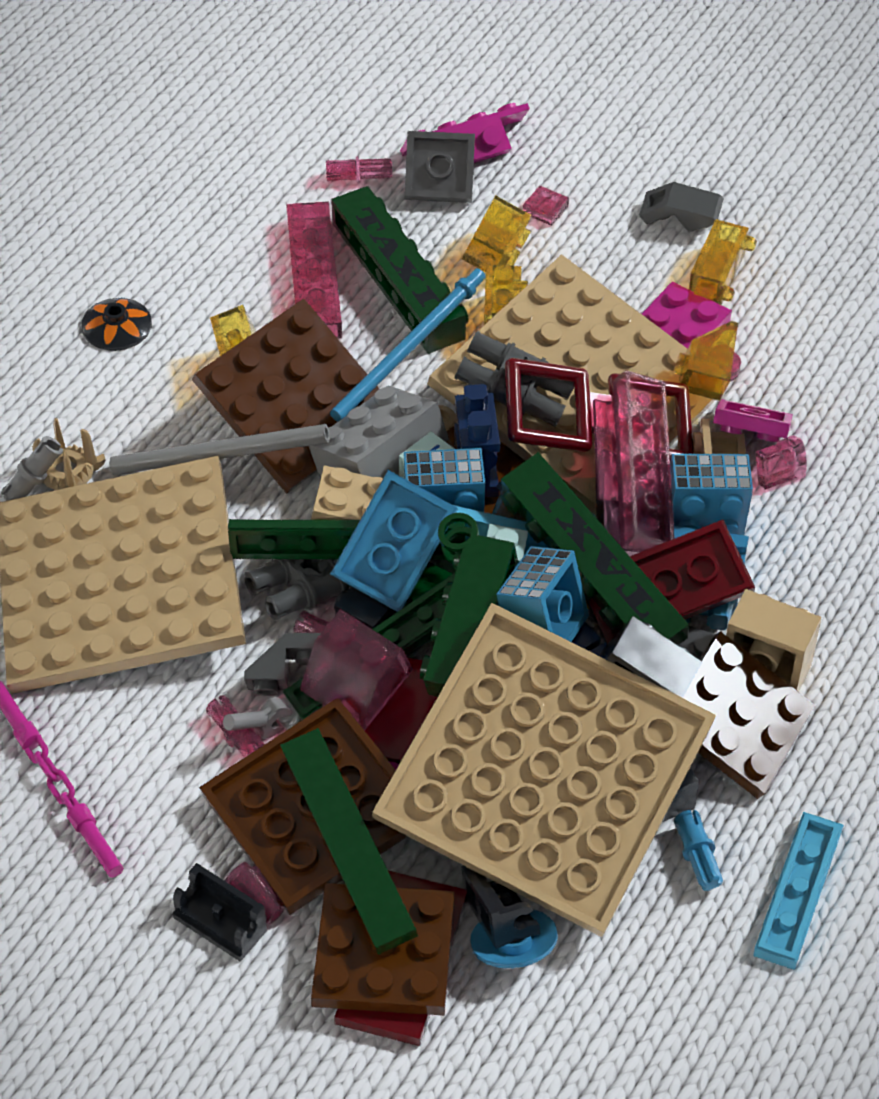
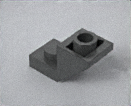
(690, 205)
(271, 669)

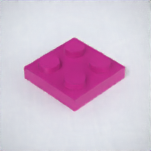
(685, 314)
(737, 417)

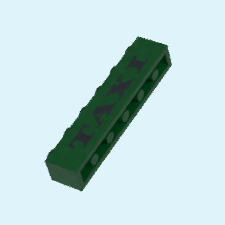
(396, 265)
(604, 567)

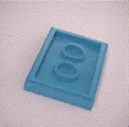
(393, 541)

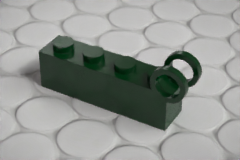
(481, 571)

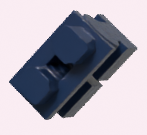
(479, 429)

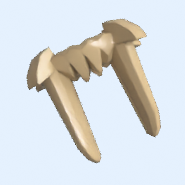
(85, 461)

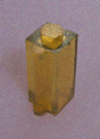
(720, 261)

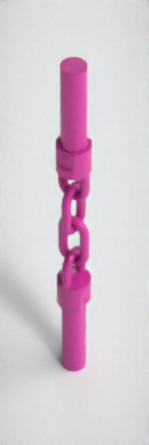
(78, 814)

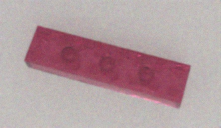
(314, 261)
(642, 461)

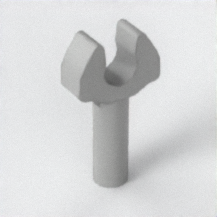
(263, 721)

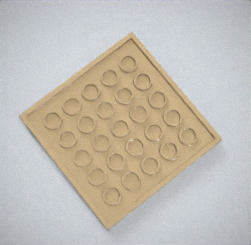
(577, 325)
(117, 575)
(545, 768)

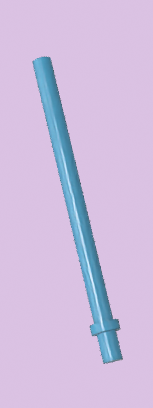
(464, 289)

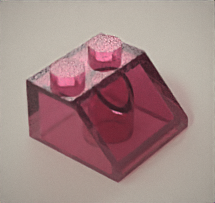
(355, 667)

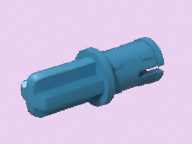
(698, 849)

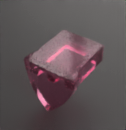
(781, 462)

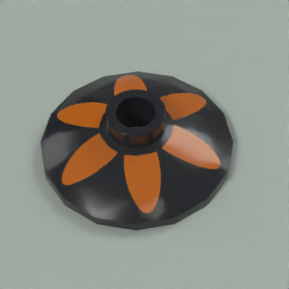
(116, 324)

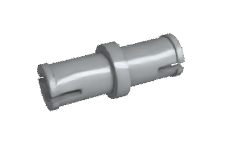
(33, 469)

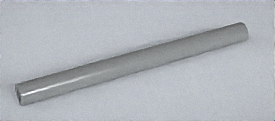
(222, 448)

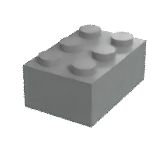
(378, 432)

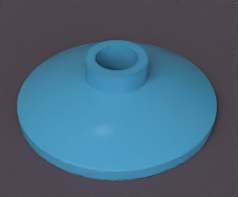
(518, 953)

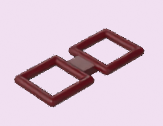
(583, 407)

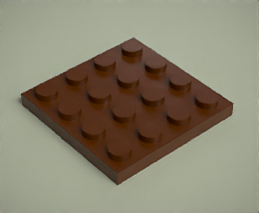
(283, 381)
(271, 817)

